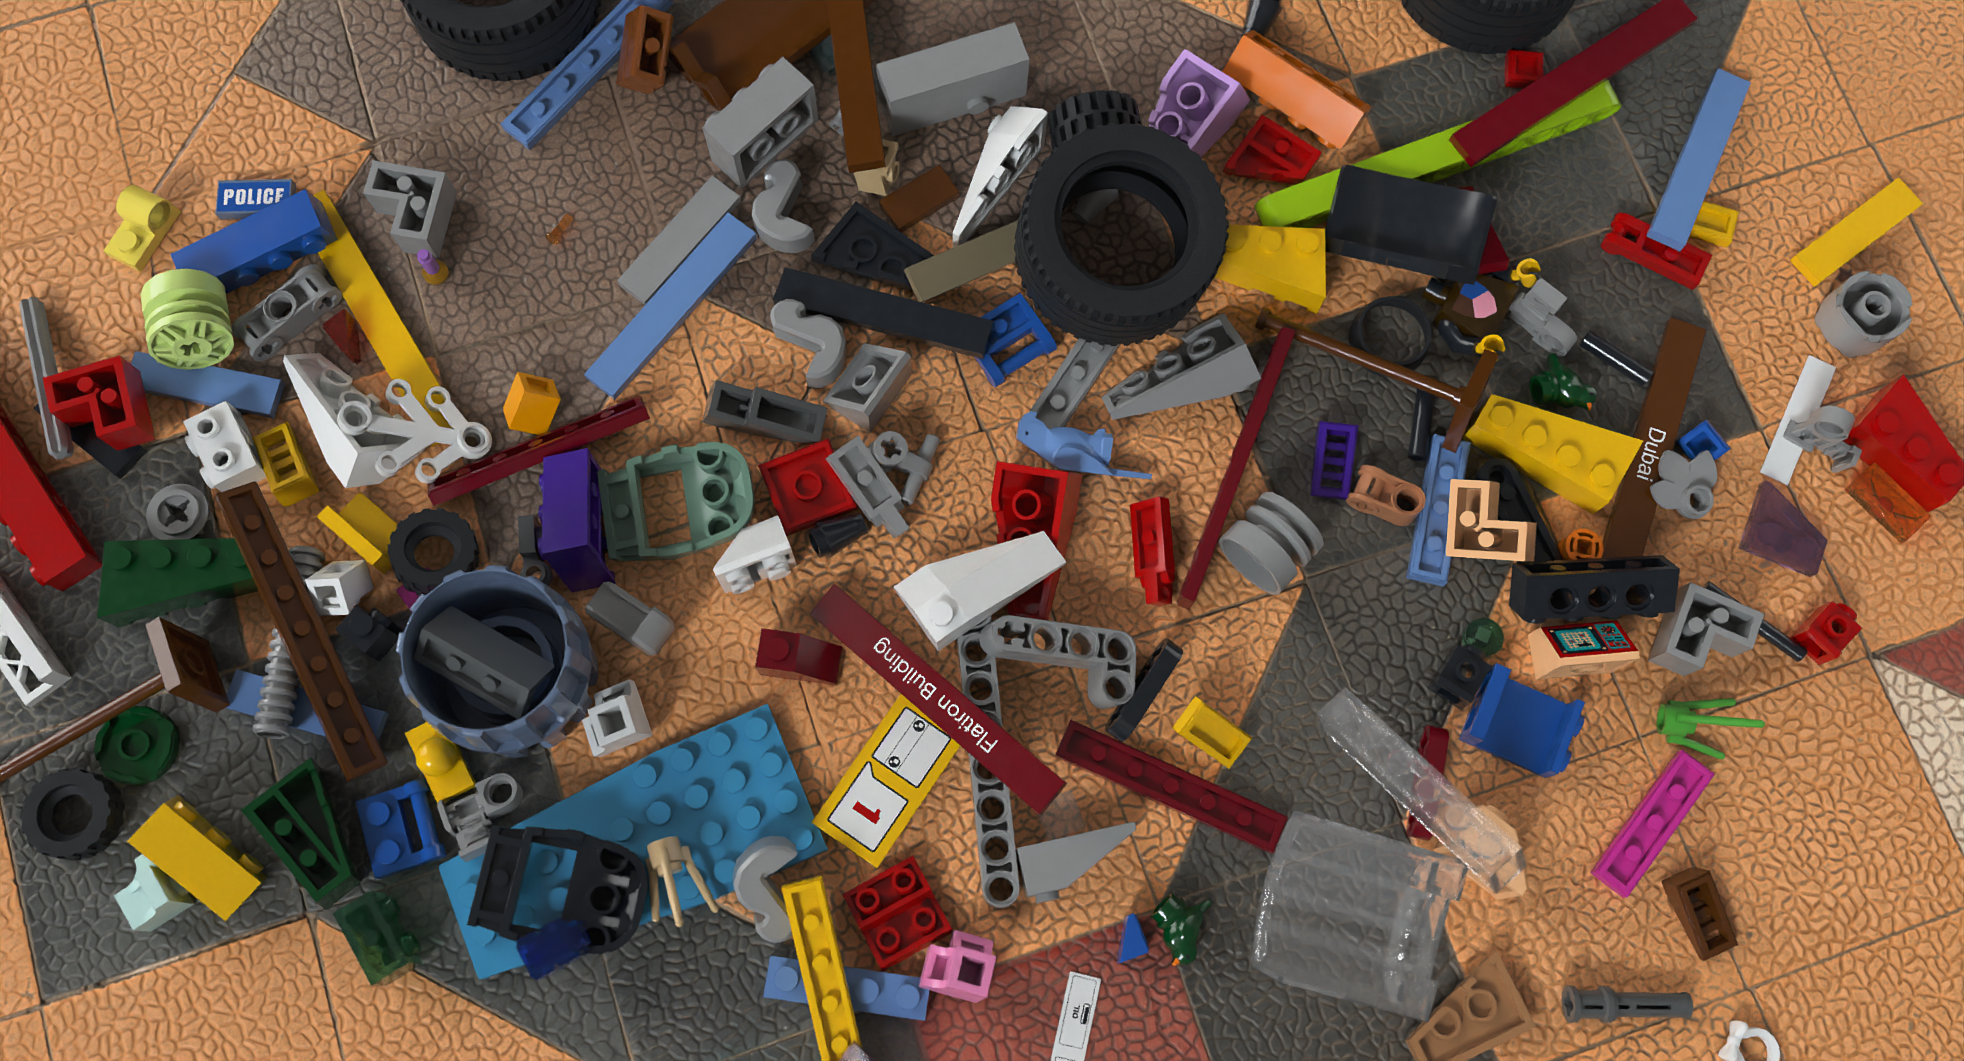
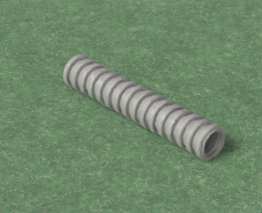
(281, 673)

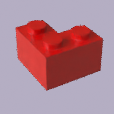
(105, 394)

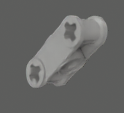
(267, 320)

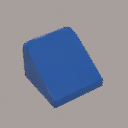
(1132, 940)

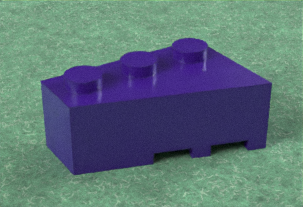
(572, 520)

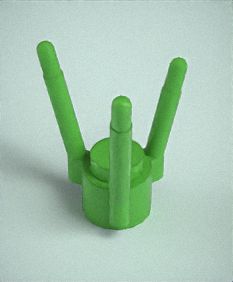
(1677, 721)

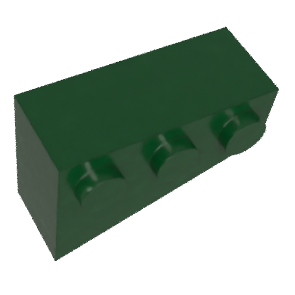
(306, 833)

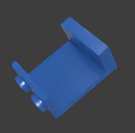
(1522, 724)

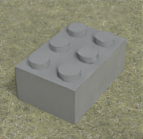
(761, 122)

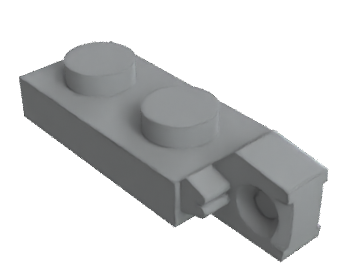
(869, 486)

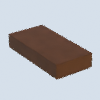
(919, 199)

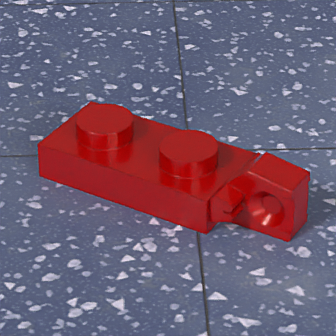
(1153, 549)

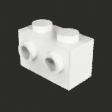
(224, 447)

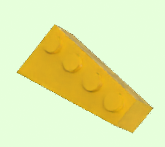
(1554, 450)

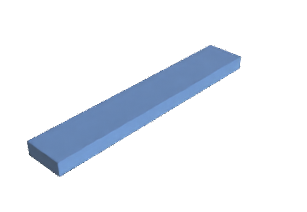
(573, 76)
(1698, 160)
(670, 306)

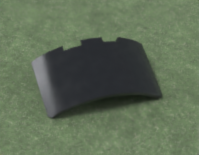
(1410, 223)

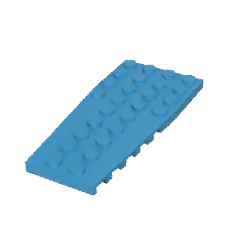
(708, 790)

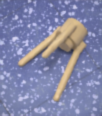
(666, 860)

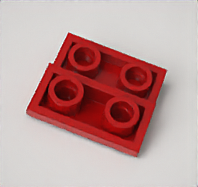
(897, 913)

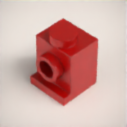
(1827, 631)

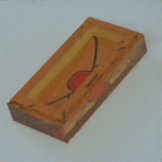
(1887, 503)

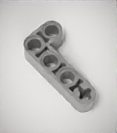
(1059, 652)

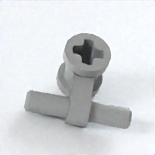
(915, 466)

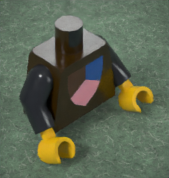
(1473, 313)

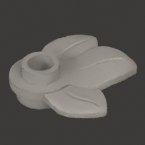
(1685, 479)

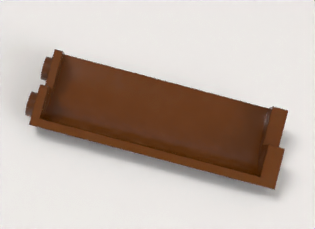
(741, 38)

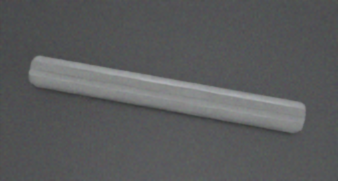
(44, 364)

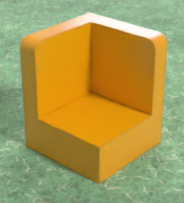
(531, 404)

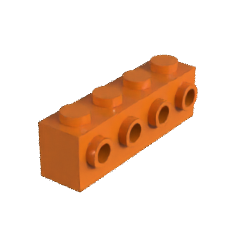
(1296, 90)

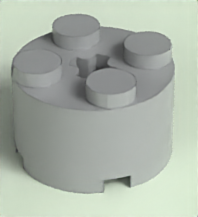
(1864, 313)

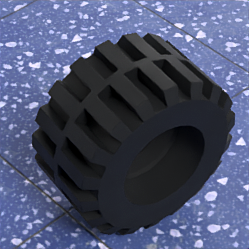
(1090, 111)

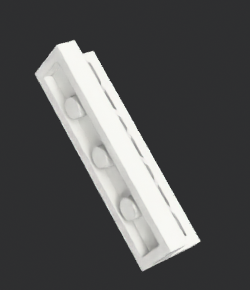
(33, 649)

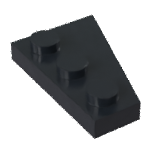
(870, 248)

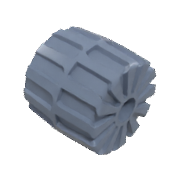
(528, 615)

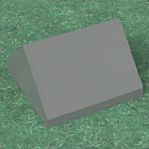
(870, 384)

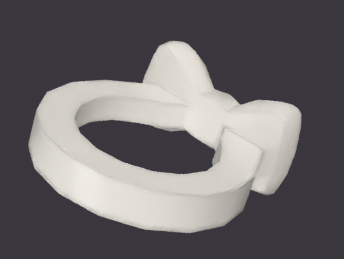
(1740, 1030)

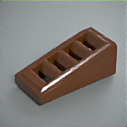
(1681, 901)

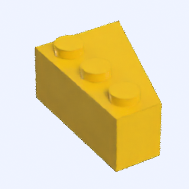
(1277, 262)
(198, 856)

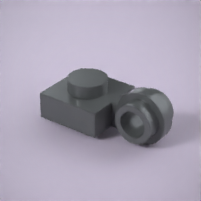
(529, 532)

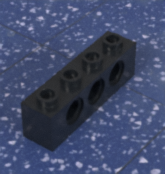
(1653, 591)

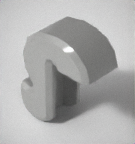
(773, 206)
(813, 333)
(630, 618)
(757, 890)

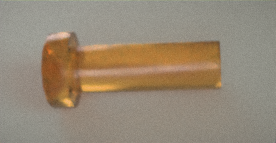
(559, 229)

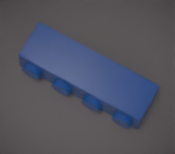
(261, 242)

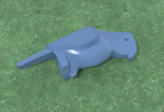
(1071, 448)

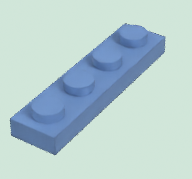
(868, 989)

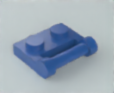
(1013, 322)
(389, 834)

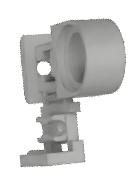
(1533, 315)
(1826, 430)
(470, 814)

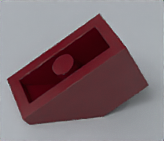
(797, 657)

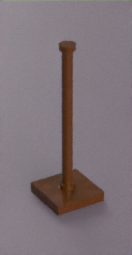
(1463, 399)
(185, 671)

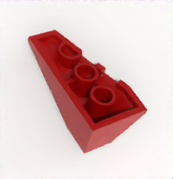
(1033, 502)

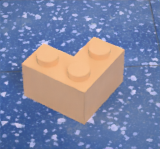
(1475, 525)

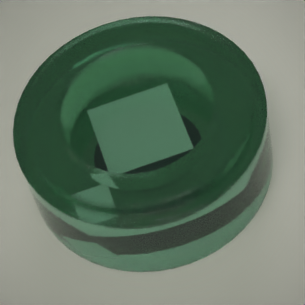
(1484, 635)

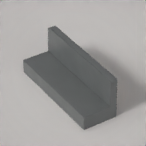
(482, 661)

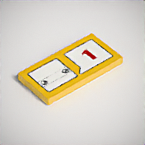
(886, 782)

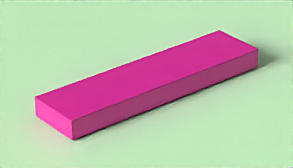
(1652, 823)

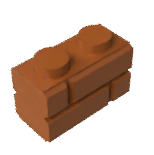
(644, 49)

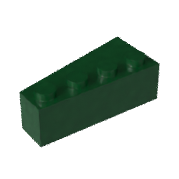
(168, 575)

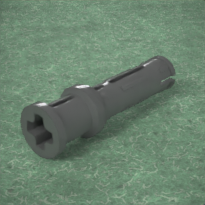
(1608, 1005)

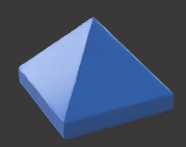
(1703, 438)

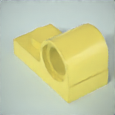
(144, 226)

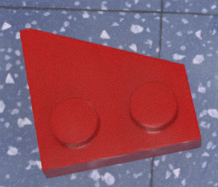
(1272, 155)

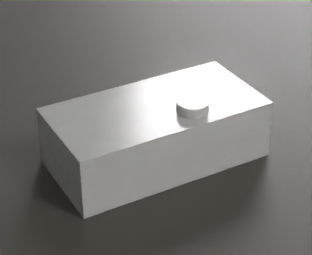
(953, 79)

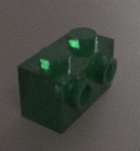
(379, 938)

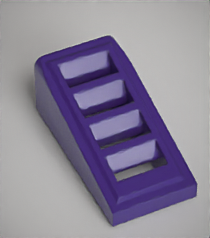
(1339, 429)

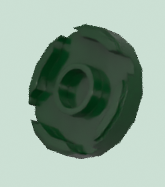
(137, 746)

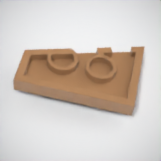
(1473, 1016)

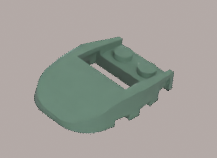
(716, 496)

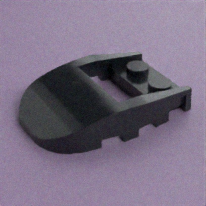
(603, 891)

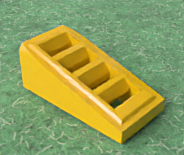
(293, 485)

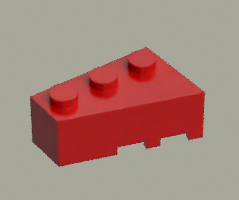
(1908, 445)

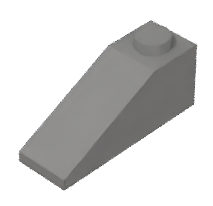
(1061, 861)

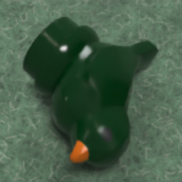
(1561, 387)
(1180, 926)

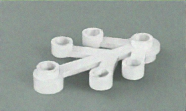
(422, 431)

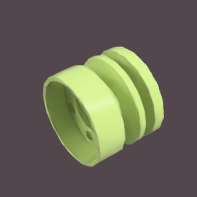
(186, 319)

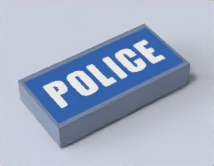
(245, 197)

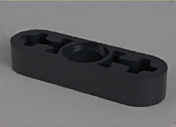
(1147, 686)

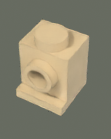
(881, 179)

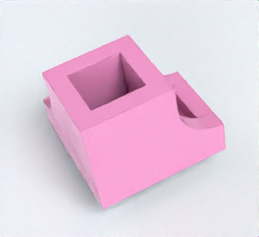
(961, 969)

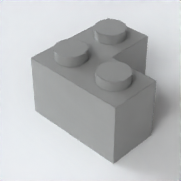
(417, 199)
(1701, 623)

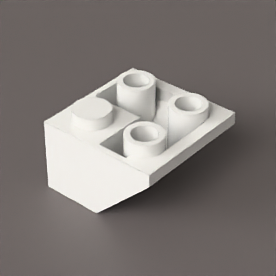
(754, 555)

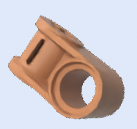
(1383, 495)

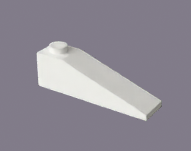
(1008, 151)
(322, 393)
(970, 587)

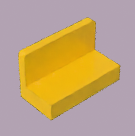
(363, 529)

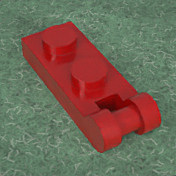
(1682, 267)

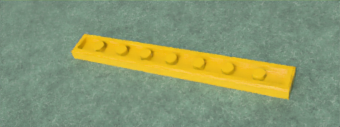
(377, 313)

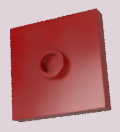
(806, 487)

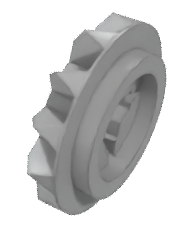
(161, 517)

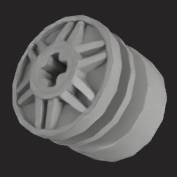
(1271, 542)

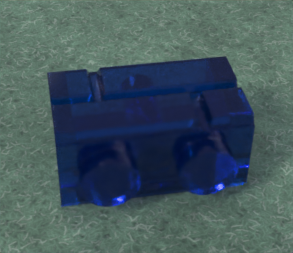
(553, 947)

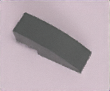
(764, 413)

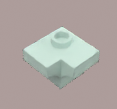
(152, 897)

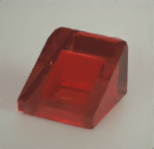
(344, 332)

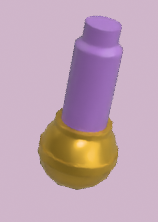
(433, 270)

